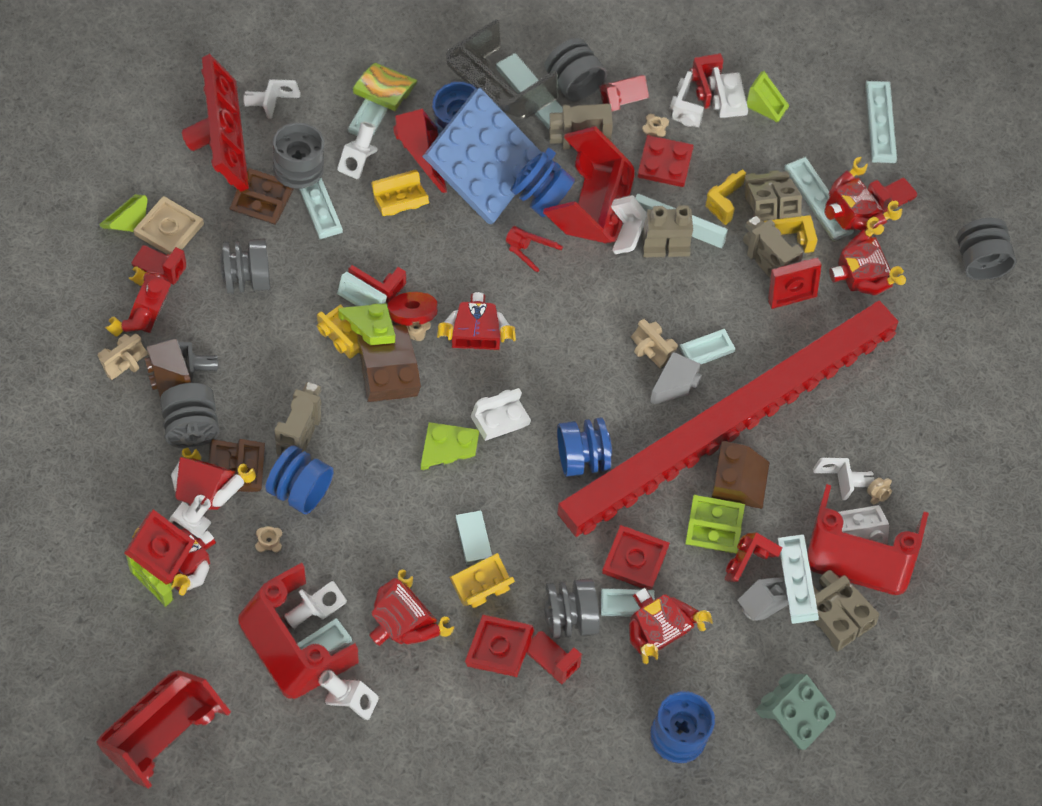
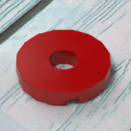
(412, 308)

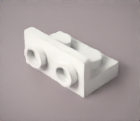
(728, 93)
(500, 414)
(866, 523)

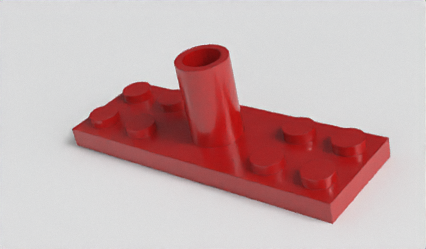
(222, 126)

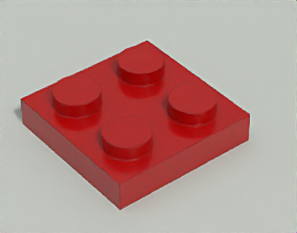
(665, 161)
(794, 283)
(159, 547)
(635, 558)
(499, 645)

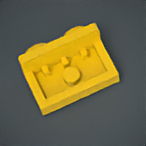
(399, 193)
(339, 332)
(481, 580)

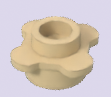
(657, 131)
(418, 334)
(879, 490)
(265, 533)

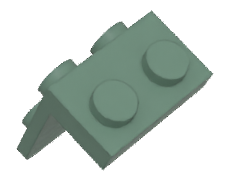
(797, 709)

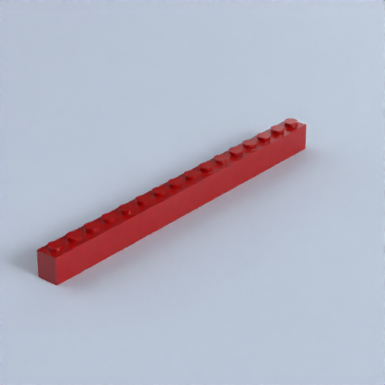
(726, 419)

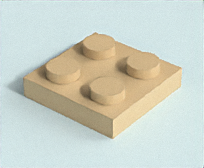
(168, 226)

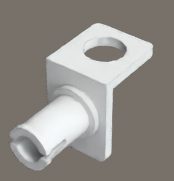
(268, 98)
(359, 150)
(846, 477)
(192, 516)
(314, 605)
(348, 693)

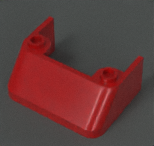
(606, 177)
(861, 559)
(290, 667)
(158, 721)

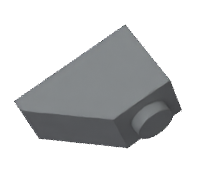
(676, 379)
(764, 598)

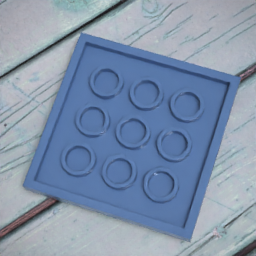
(481, 155)

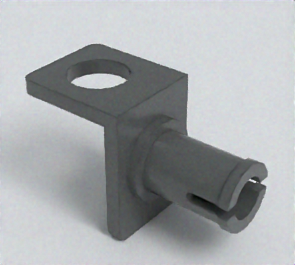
(197, 362)

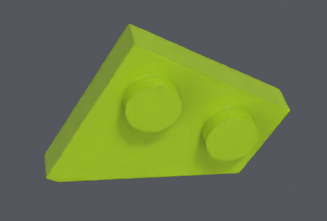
(370, 322)
(448, 444)
(153, 584)

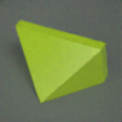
(766, 98)
(127, 215)

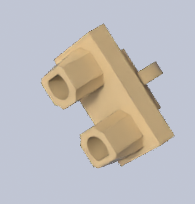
(652, 344)
(123, 356)

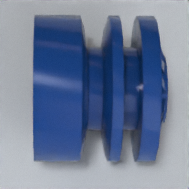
(449, 101)
(542, 184)
(582, 447)
(299, 479)
(686, 713)

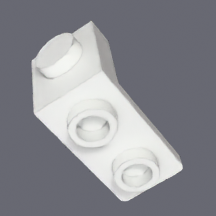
(683, 111)
(633, 221)

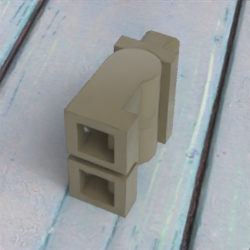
(580, 118)
(773, 195)
(668, 225)
(768, 246)
(301, 421)
(842, 610)

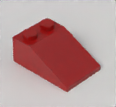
(417, 134)

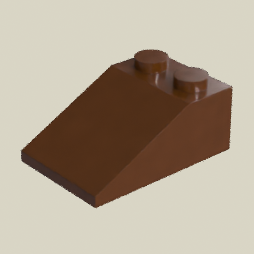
(390, 368)

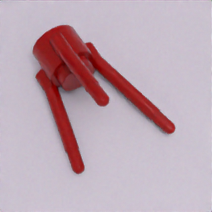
(521, 239)

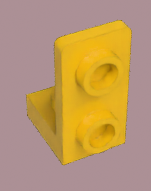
(717, 200)
(803, 227)

